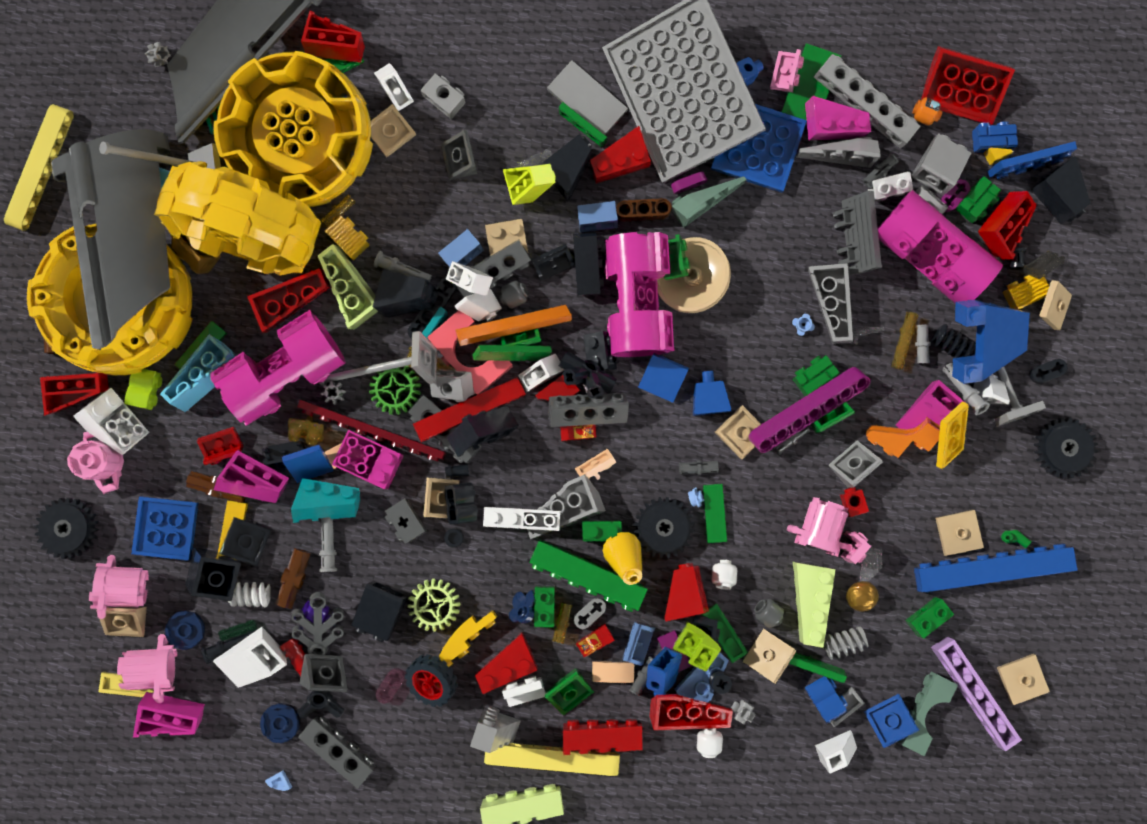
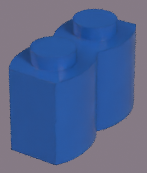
(826, 699)

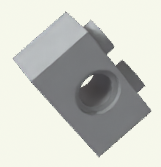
(439, 85)
(452, 385)

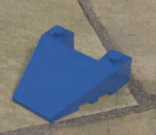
(999, 338)

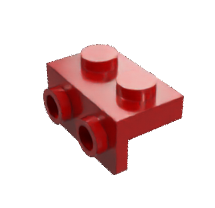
(219, 445)

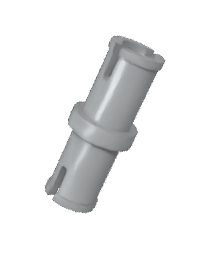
(922, 344)

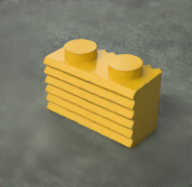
(347, 238)
(1026, 292)

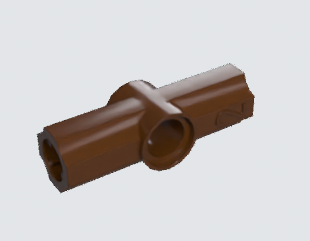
(206, 484)
(292, 578)

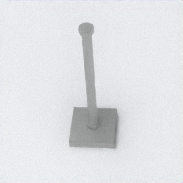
(207, 154)
(422, 361)
(1017, 411)

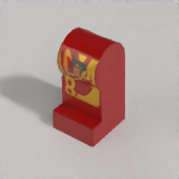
(578, 432)
(595, 640)

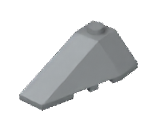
(854, 152)
(576, 501)

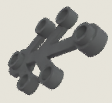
(317, 628)

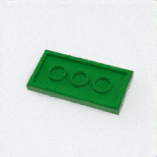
(808, 86)

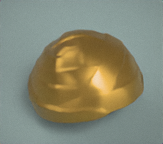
(862, 596)

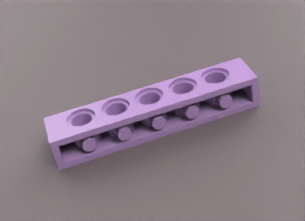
(976, 693)

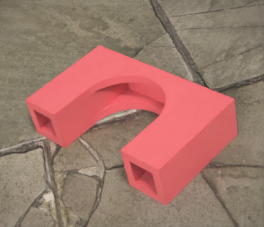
(445, 341)

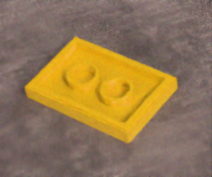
(952, 435)

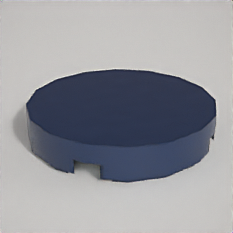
(185, 630)
(285, 720)

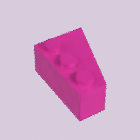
(835, 121)
(251, 479)
(170, 716)

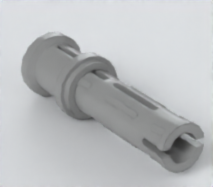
(394, 265)
(970, 394)
(327, 553)

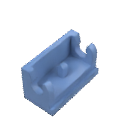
(597, 216)
(461, 249)
(638, 643)

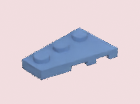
(696, 682)

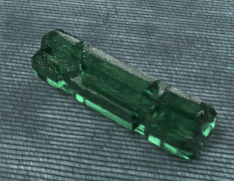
(237, 630)

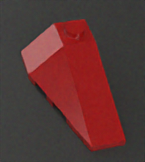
(681, 712)

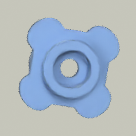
(808, 324)
(695, 497)

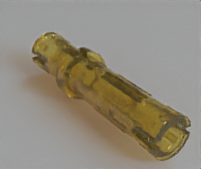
(906, 334)

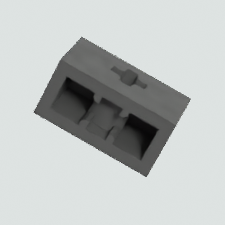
(414, 525)

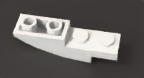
(522, 518)

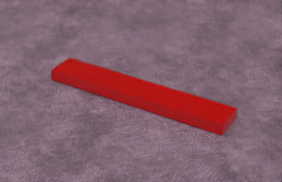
(453, 415)

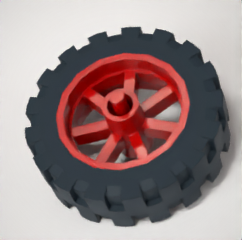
(425, 685)

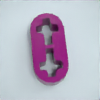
(689, 182)
(957, 198)

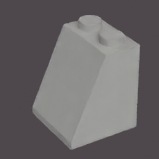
(941, 164)

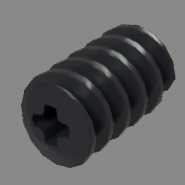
(953, 342)

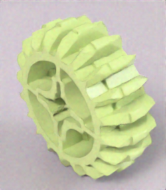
(436, 613)

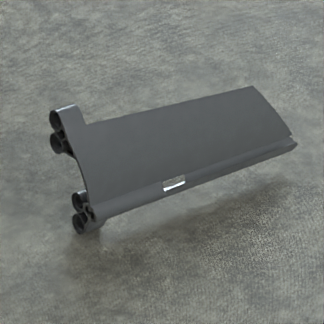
(219, 49)
(127, 256)

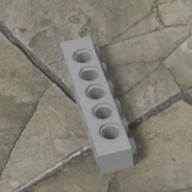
(856, 99)

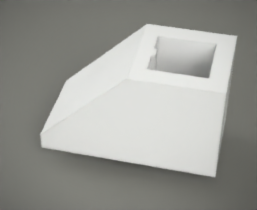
(469, 278)
(837, 751)

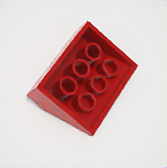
(967, 84)

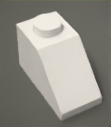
(394, 86)
(479, 306)
(541, 372)
(993, 390)

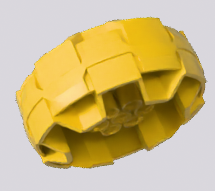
(338, 125)
(237, 216)
(60, 313)

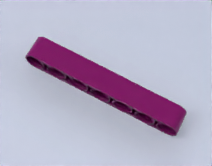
(809, 409)

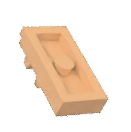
(596, 464)

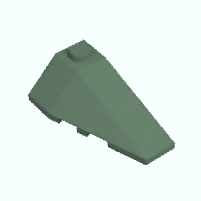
(697, 203)

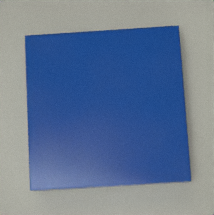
(663, 377)
(307, 463)
(891, 720)

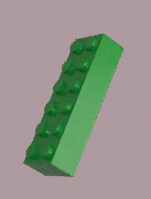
(587, 574)

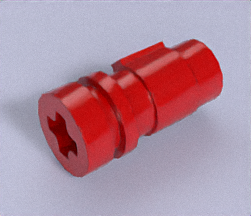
(294, 653)

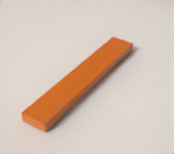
(513, 325)

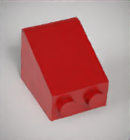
(686, 593)

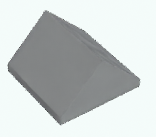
(855, 464)

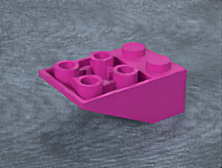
(933, 403)
(368, 460)

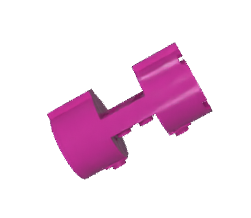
(938, 249)
(635, 265)
(252, 387)

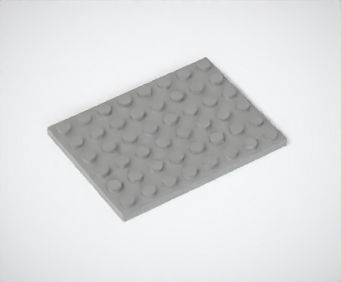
(683, 88)

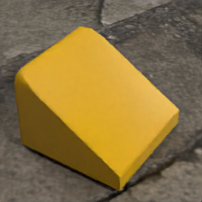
(995, 155)

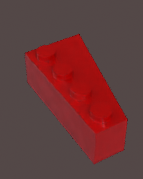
(285, 299)

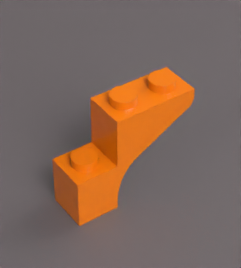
(897, 440)

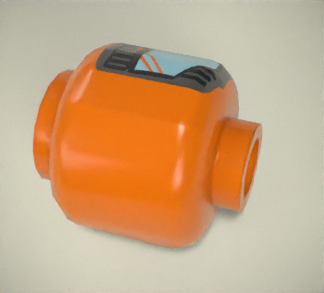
(927, 111)

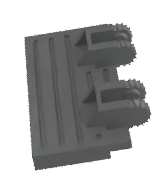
(860, 216)

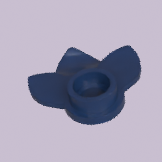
(522, 608)

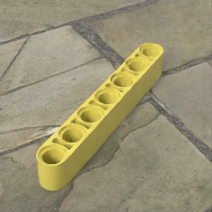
(37, 168)
(553, 759)

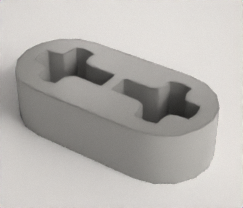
(931, 198)
(593, 616)

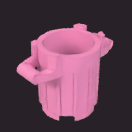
(96, 462)
(823, 527)
(117, 587)
(149, 669)

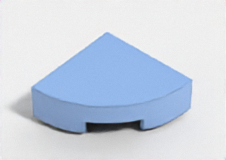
(279, 781)

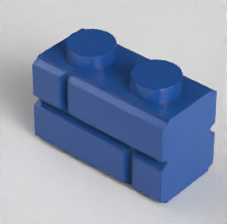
(994, 136)

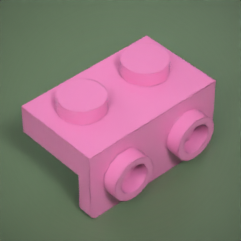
(786, 71)
(859, 549)

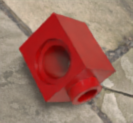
(861, 506)

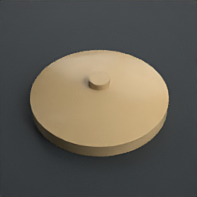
(705, 282)

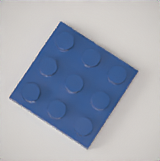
(165, 528)

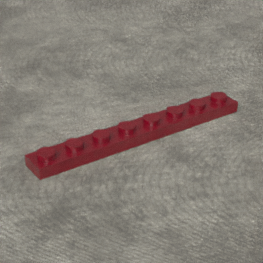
(363, 428)

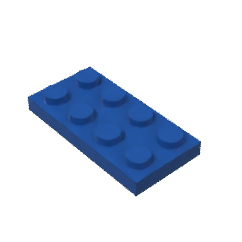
(1035, 159)

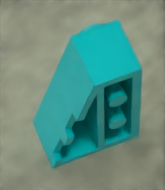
(324, 500)

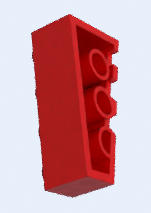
(601, 736)

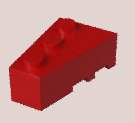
(1006, 224)
(68, 390)

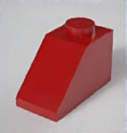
(557, 388)

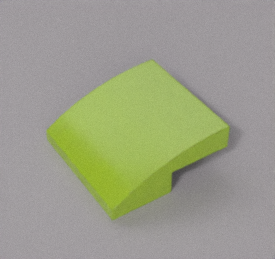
(697, 646)

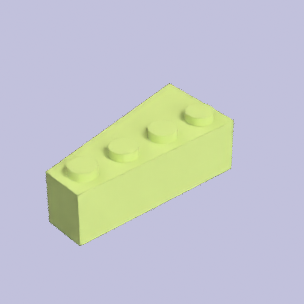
(348, 286)
(813, 601)
(522, 806)

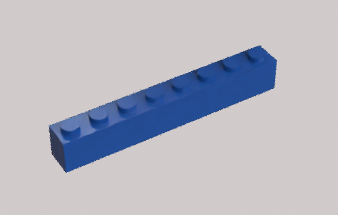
(995, 569)

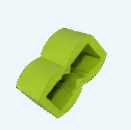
(143, 389)

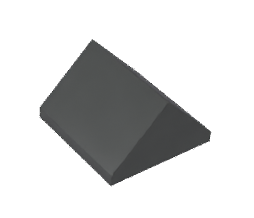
(459, 156)
(323, 673)

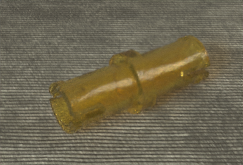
(337, 210)
(562, 623)

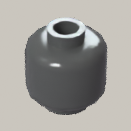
(514, 294)
(769, 613)

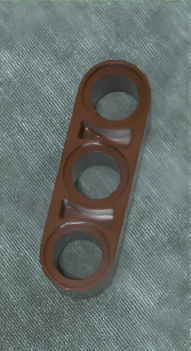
(652, 206)

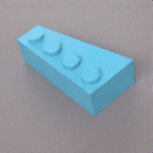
(193, 378)

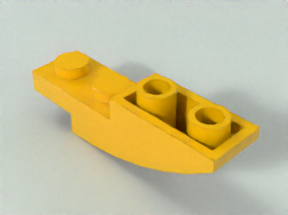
(458, 644)

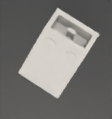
(112, 422)
(252, 659)

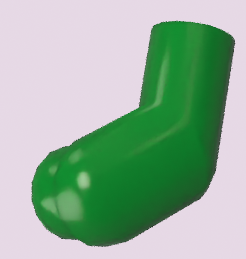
(1015, 536)

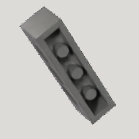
(515, 250)
(584, 410)
(419, 412)
(326, 751)

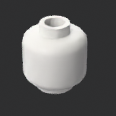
(724, 574)
(709, 742)

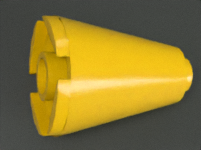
(624, 556)

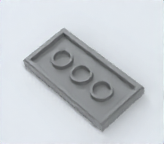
(587, 98)

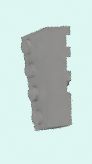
(833, 295)
(494, 730)

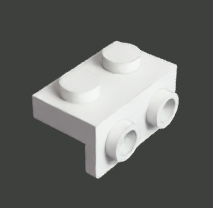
(892, 186)
(524, 692)

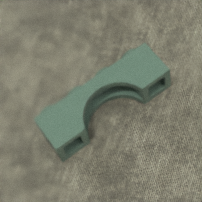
(935, 691)

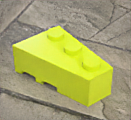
(528, 182)

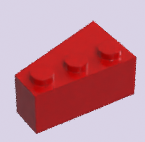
(331, 40)
(621, 158)
(508, 665)

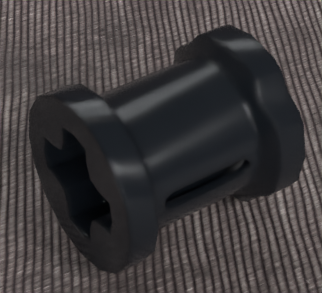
(1020, 263)

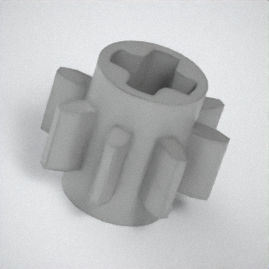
(157, 54)
(328, 394)
(743, 711)

